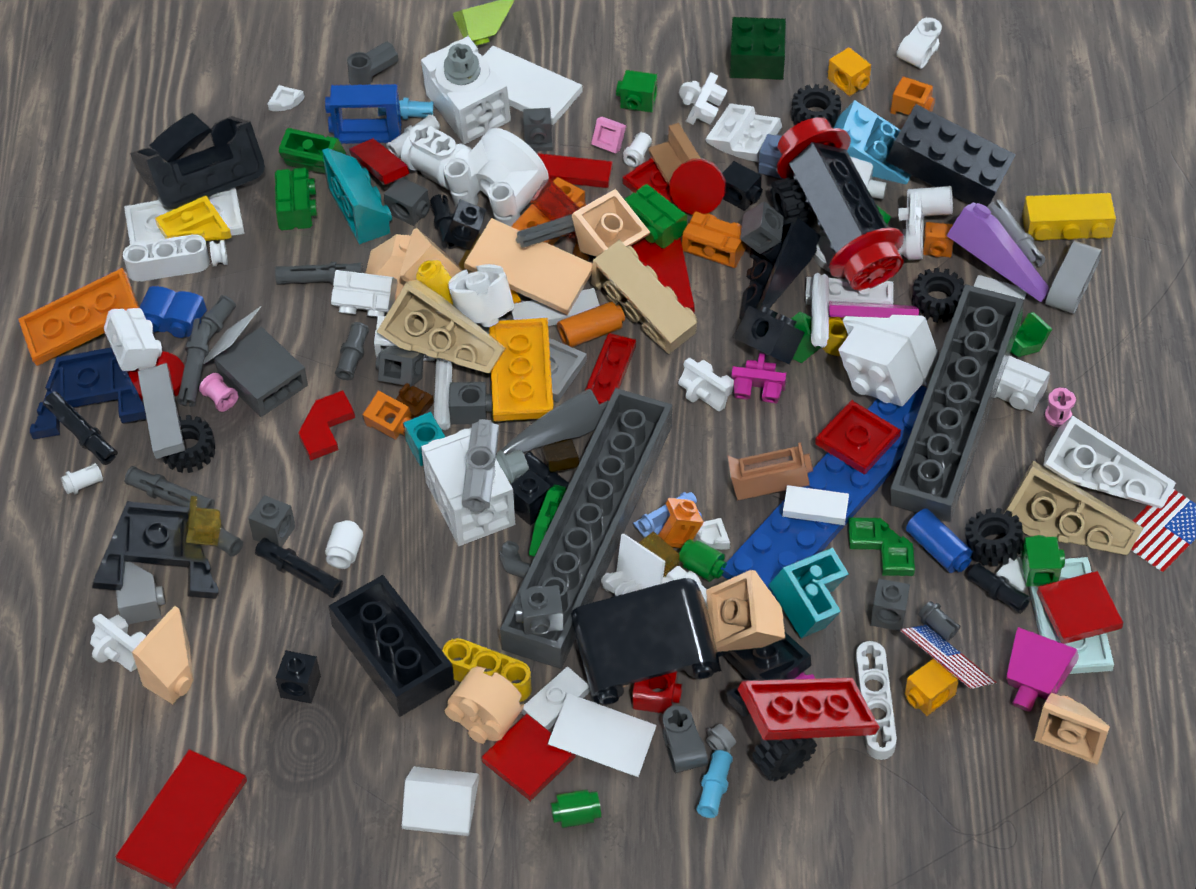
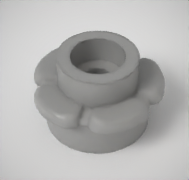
(720, 738)

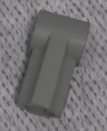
(365, 65)

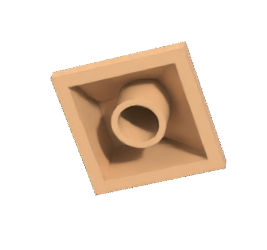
(389, 258)
(744, 613)
(165, 658)
(1071, 728)

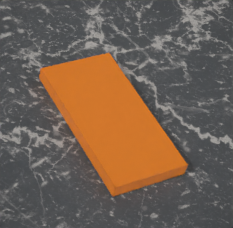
(76, 316)

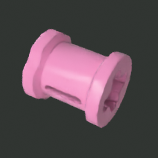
(218, 392)
(1056, 408)

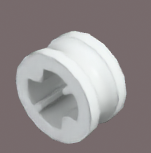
(218, 253)

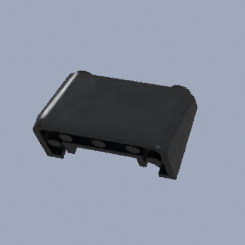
(227, 164)
(645, 637)

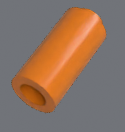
(590, 324)

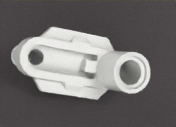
(922, 203)

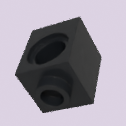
(742, 186)
(465, 224)
(529, 495)
(298, 676)

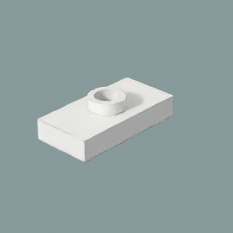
(549, 700)

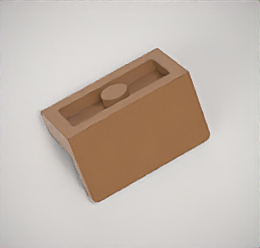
(674, 152)

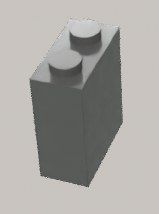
(261, 371)

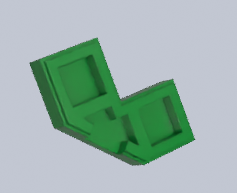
(550, 505)
(875, 534)

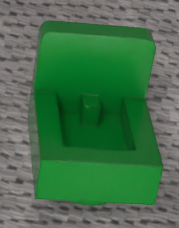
(1030, 336)

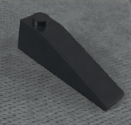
(779, 265)

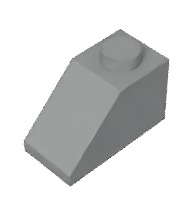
(139, 595)

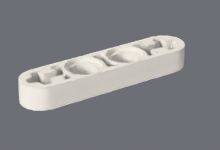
(877, 699)

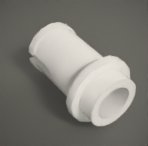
(635, 153)
(82, 478)

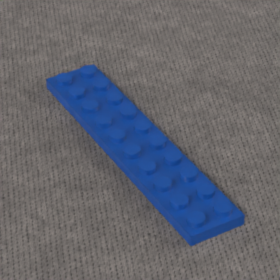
(789, 540)

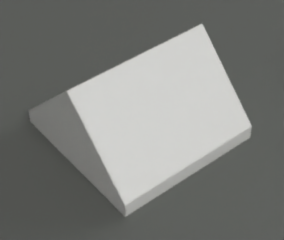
(439, 800)

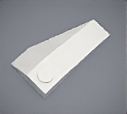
(1098, 463)

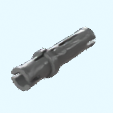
(313, 273)
(196, 352)
(139, 479)

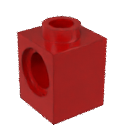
(648, 700)

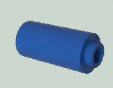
(939, 541)

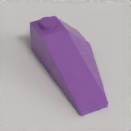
(990, 242)

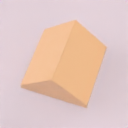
(605, 223)
(421, 250)

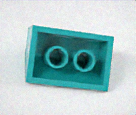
(356, 197)

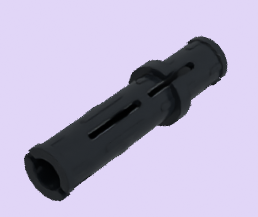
(88, 437)
(288, 562)

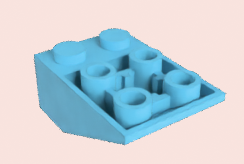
(871, 140)

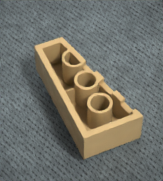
(643, 296)

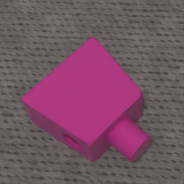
(1038, 667)

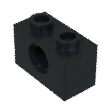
(769, 334)

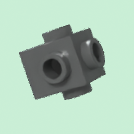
(540, 610)

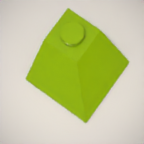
(482, 20)

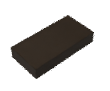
(560, 455)

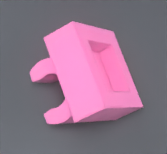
(608, 134)

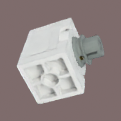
(466, 90)
(445, 477)

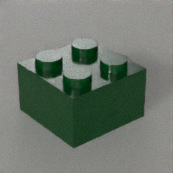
(758, 48)

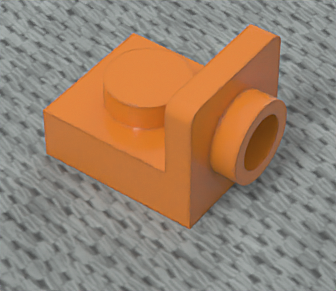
(936, 241)
(682, 523)

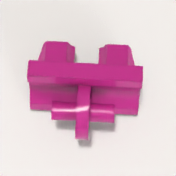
(760, 375)

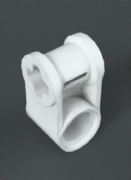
(920, 43)

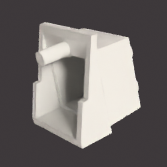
(888, 356)

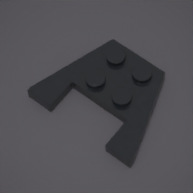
(154, 536)
(773, 662)

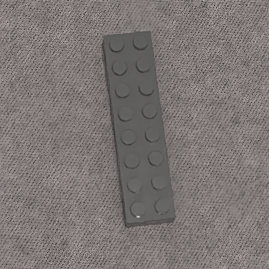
(957, 402)

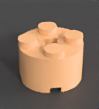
(484, 705)

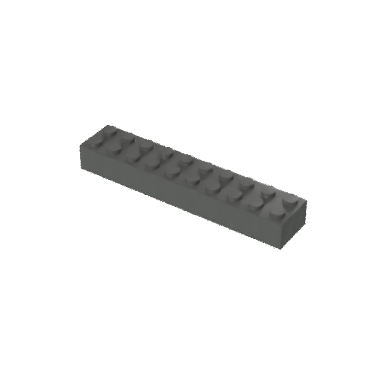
(592, 518)

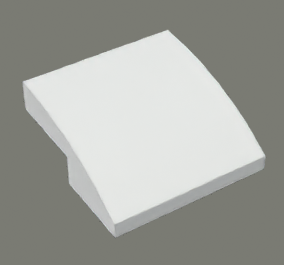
(742, 131)

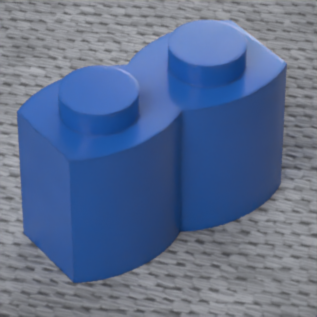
(172, 310)

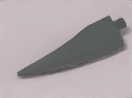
(564, 422)

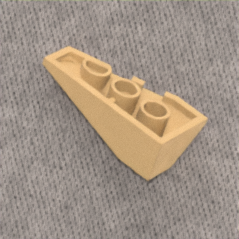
(433, 326)
(1062, 510)

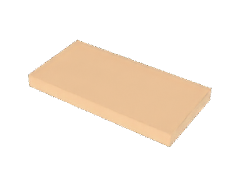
(533, 271)

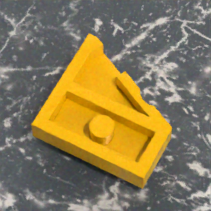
(194, 218)

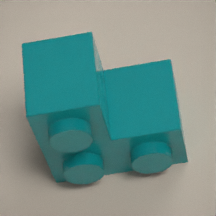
(805, 591)

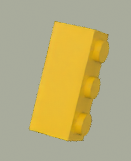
(1069, 216)

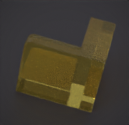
(202, 524)

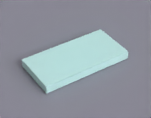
(1093, 651)

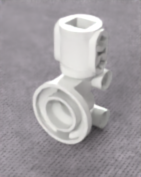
(497, 166)

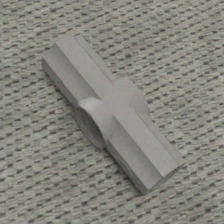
(480, 478)

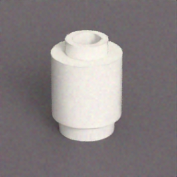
(343, 544)

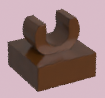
(415, 399)

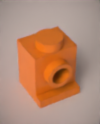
(910, 93)
(382, 408)

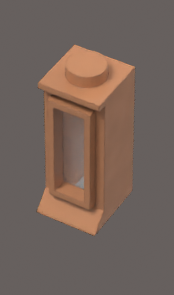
(770, 472)

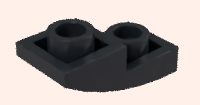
(179, 136)

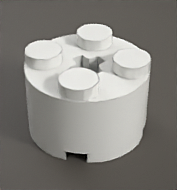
(482, 294)

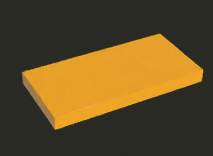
(523, 371)

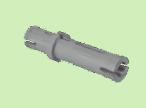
(1022, 239)

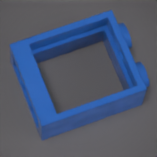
(364, 96)

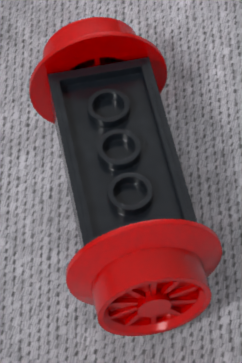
(845, 210)

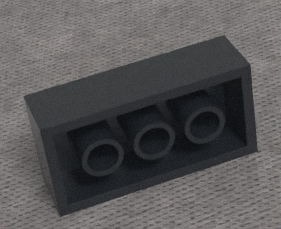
(950, 157)
(391, 645)

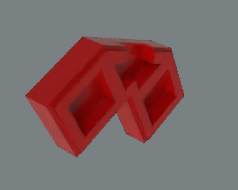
(316, 431)

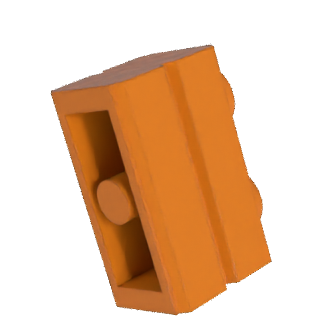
(714, 239)

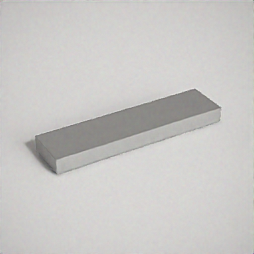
(161, 411)

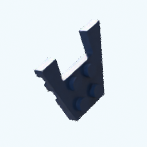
(88, 380)

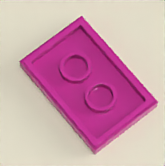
(843, 309)

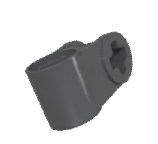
(683, 742)

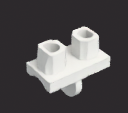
(692, 93)
(704, 384)
(113, 642)

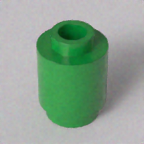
(702, 559)
(576, 808)

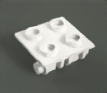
(635, 570)

